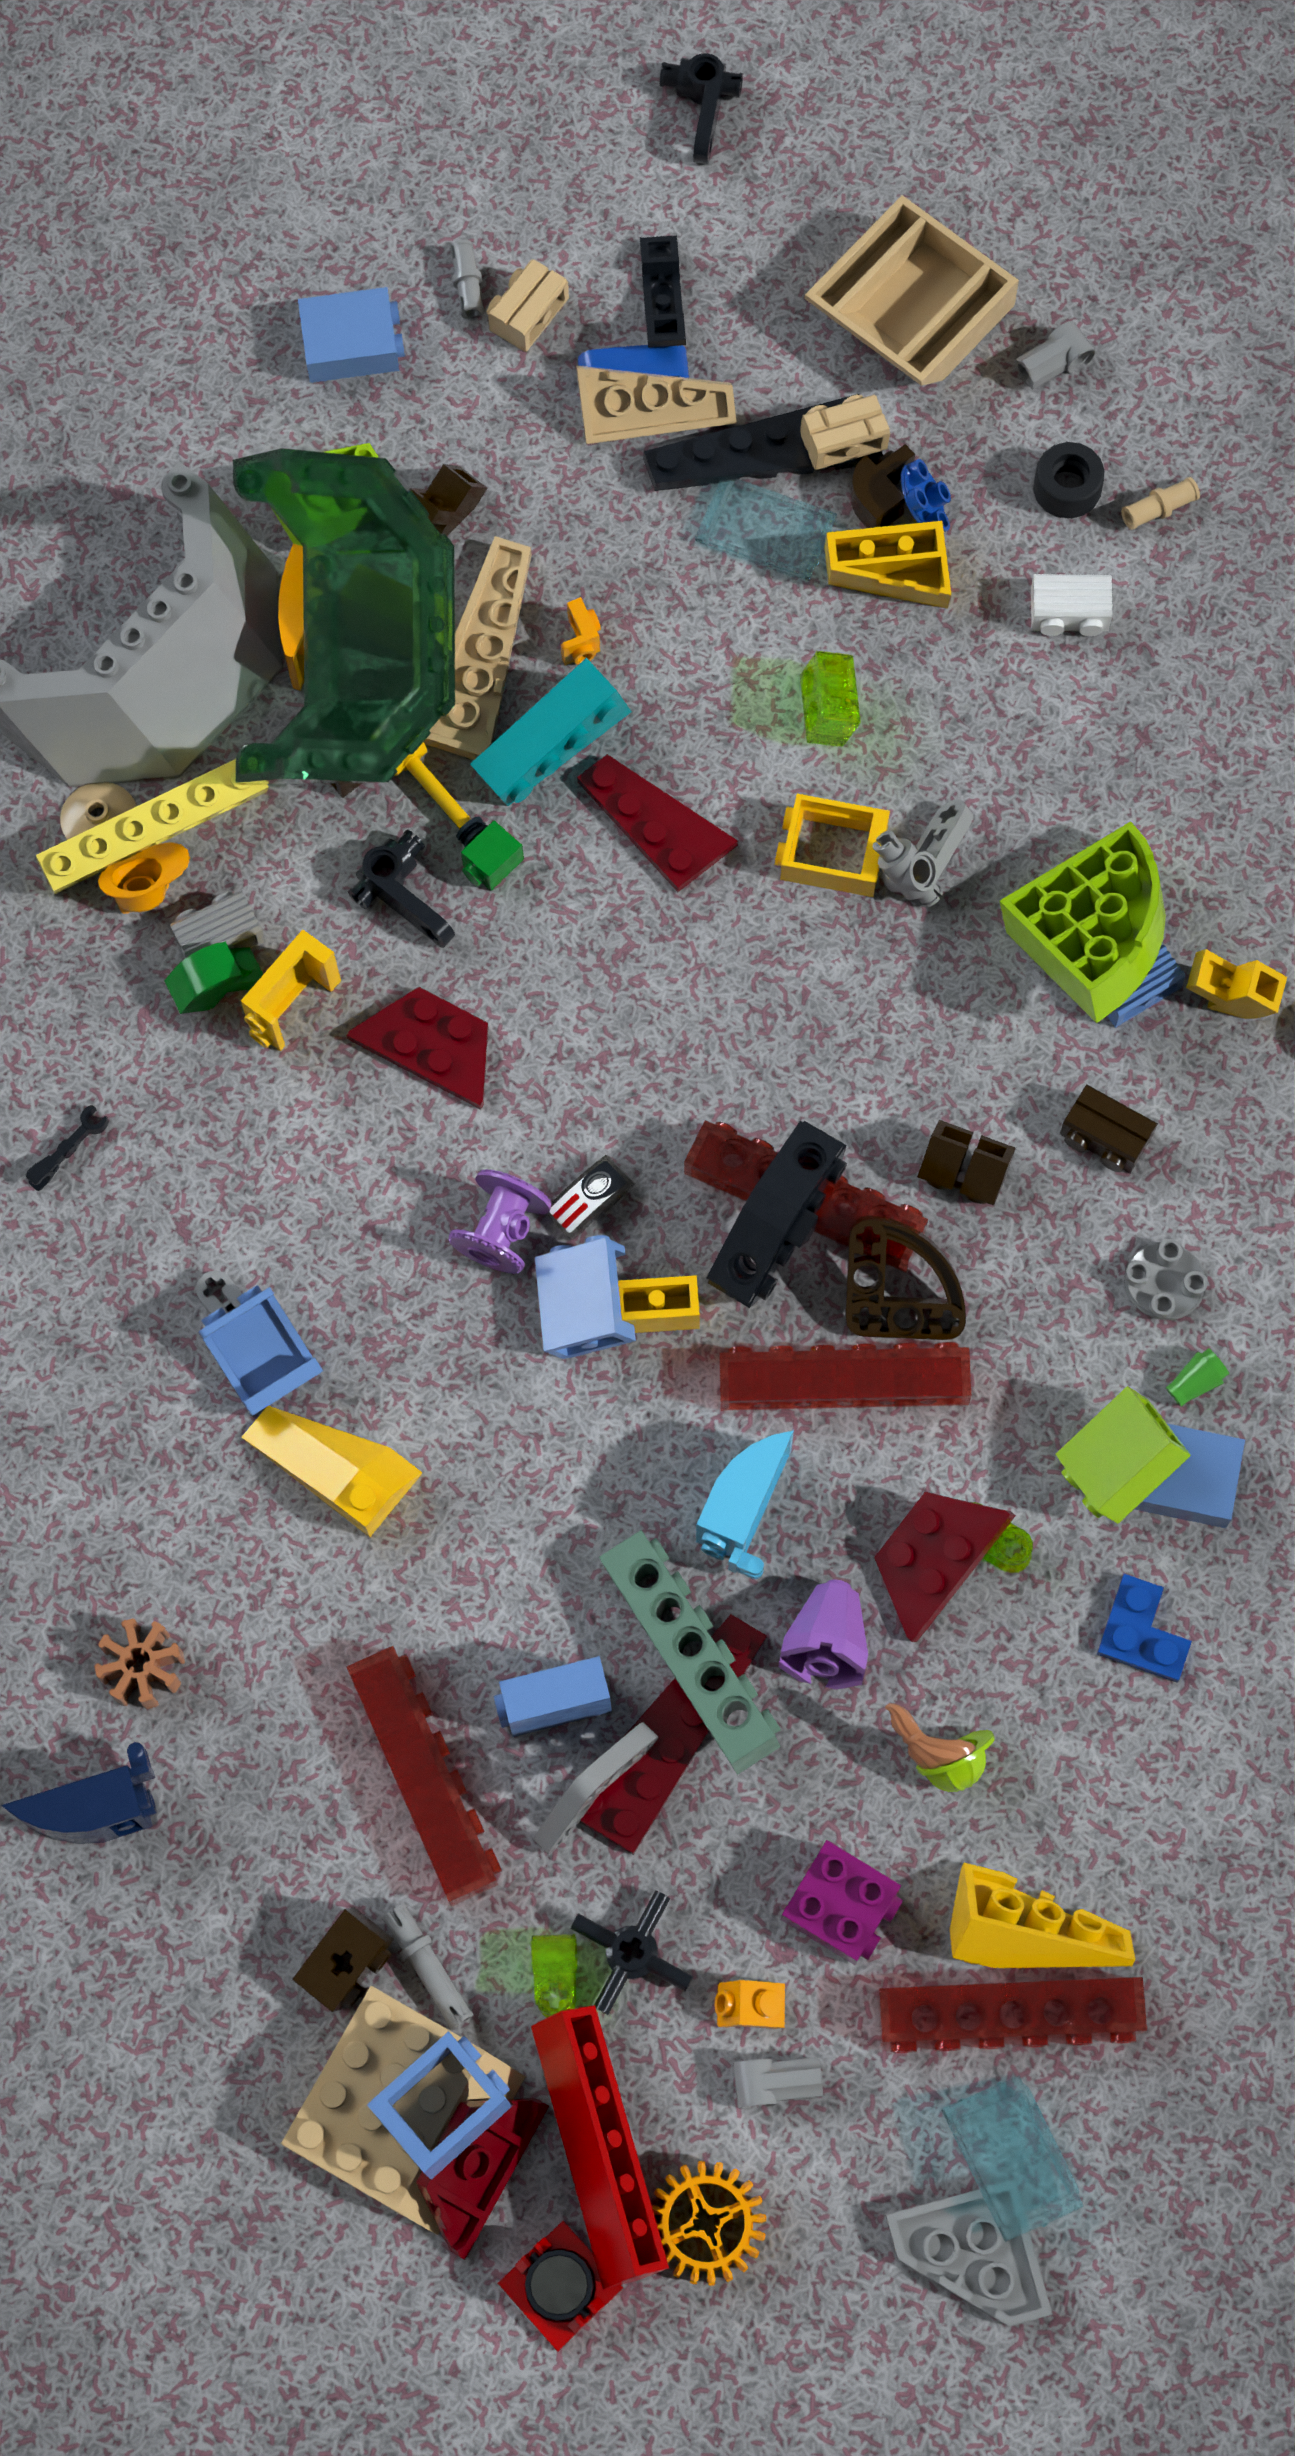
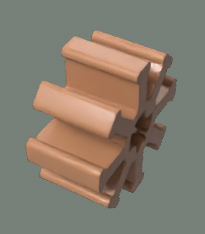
(127, 1657)

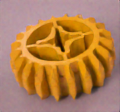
(741, 2207)

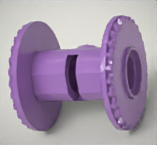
(502, 1222)

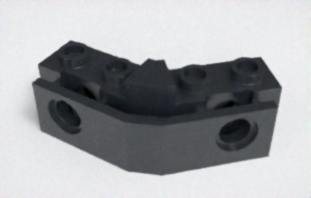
(778, 1214)

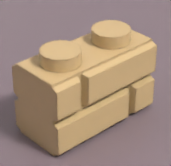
(527, 305)
(844, 431)

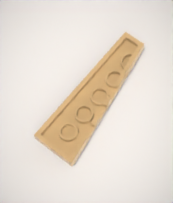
(484, 651)

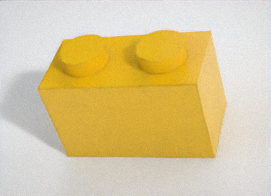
(660, 1303)

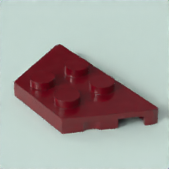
(430, 1042)
(935, 1555)
(472, 2182)

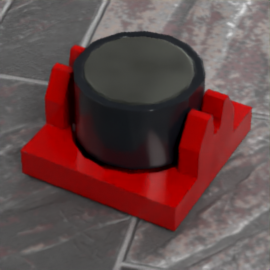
(558, 2286)

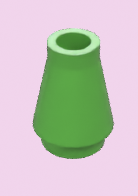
(1198, 1377)

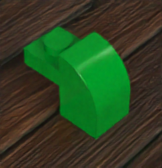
(209, 974)

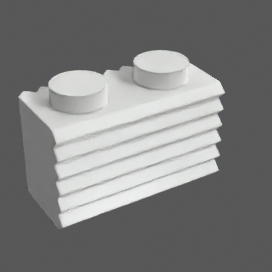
(1071, 603)

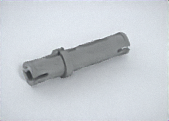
(427, 1965)

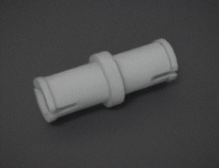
(467, 279)

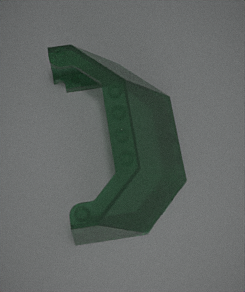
(372, 618)

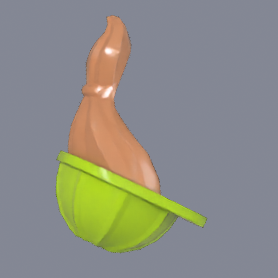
(945, 1763)

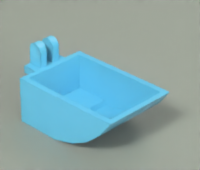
(740, 1502)

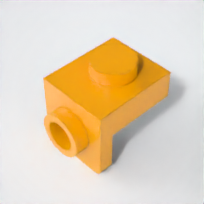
(586, 628)
(750, 2004)

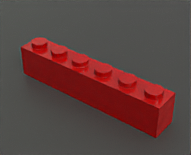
(599, 2147)

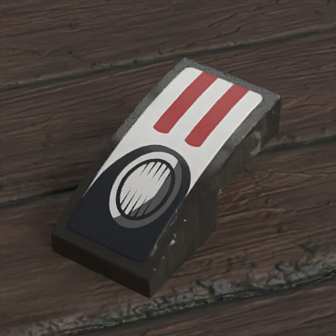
(589, 1196)

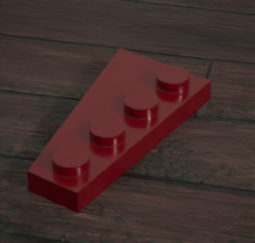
(661, 827)

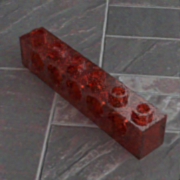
(720, 1139)
(1121, 1995)

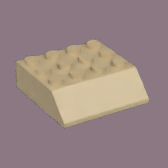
(915, 293)
(344, 2134)

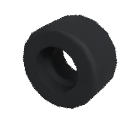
(1066, 501)

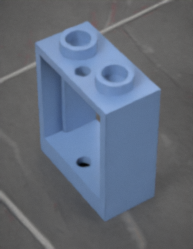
(434, 2161)

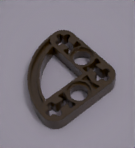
(873, 1295)

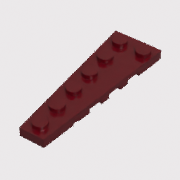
(636, 1798)

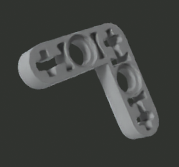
(591, 1783)

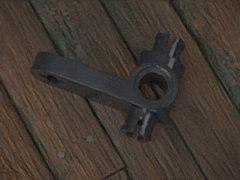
(689, 82)
(400, 858)

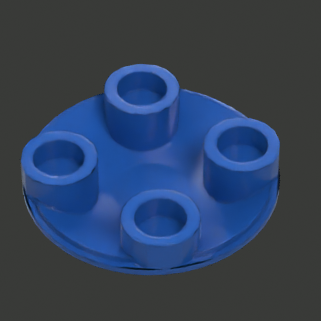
(923, 495)

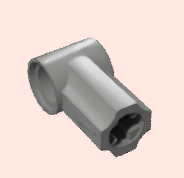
(1061, 352)
(769, 2081)

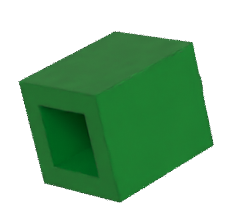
(491, 856)

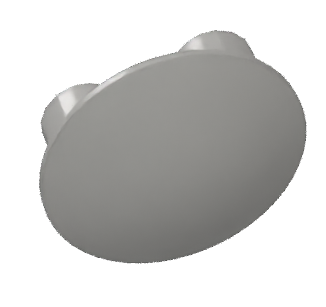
(1165, 1280)

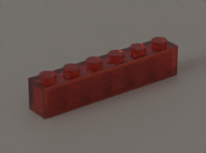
(845, 1377)
(423, 1776)

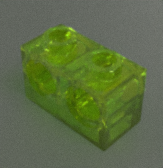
(830, 698)

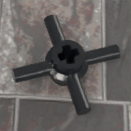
(627, 1936)

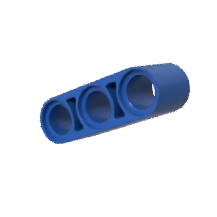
(639, 358)

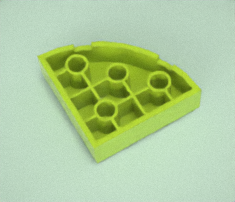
(1093, 920)

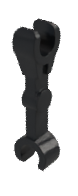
(44, 1170)

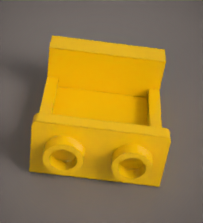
(283, 982)

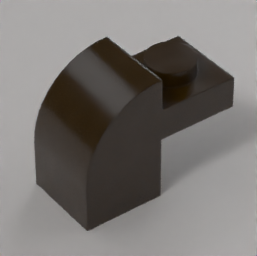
(874, 491)
(450, 497)

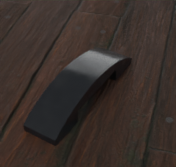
(662, 291)

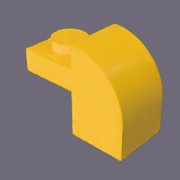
(1240, 990)

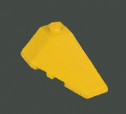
(341, 1469)
(1013, 1930)

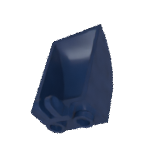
(93, 1807)

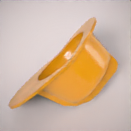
(145, 877)

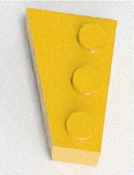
(892, 562)

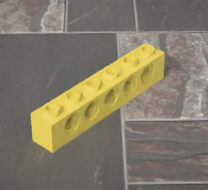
(145, 826)

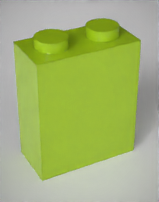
(1121, 1456)

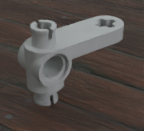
(918, 868)

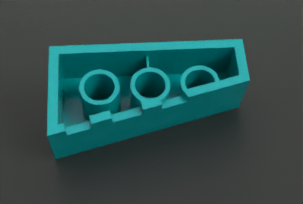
(551, 733)

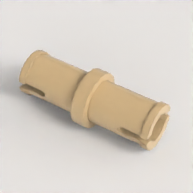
(1160, 503)

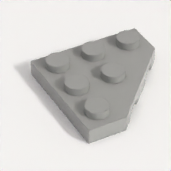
(965, 2253)

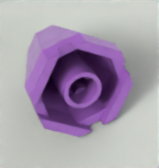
(827, 1638)

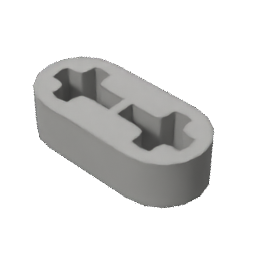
(229, 1290)

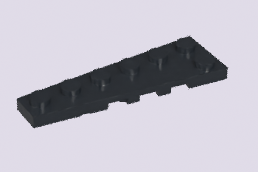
(737, 452)

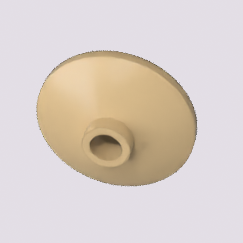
(77, 809)

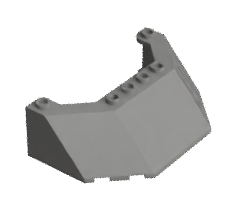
(170, 670)

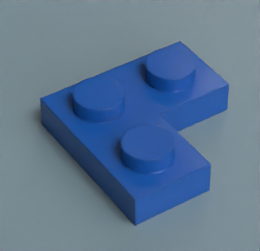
(1131, 1638)

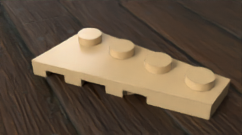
(645, 404)

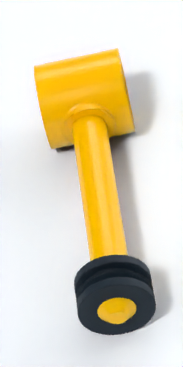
(468, 827)

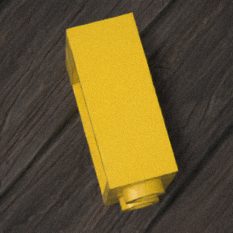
(838, 814)

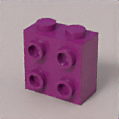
(842, 1903)

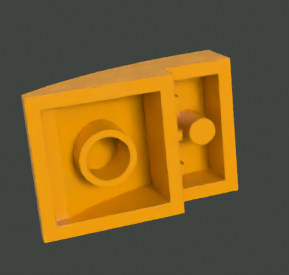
(291, 616)

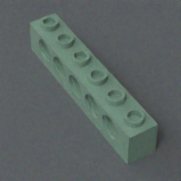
(741, 1744)

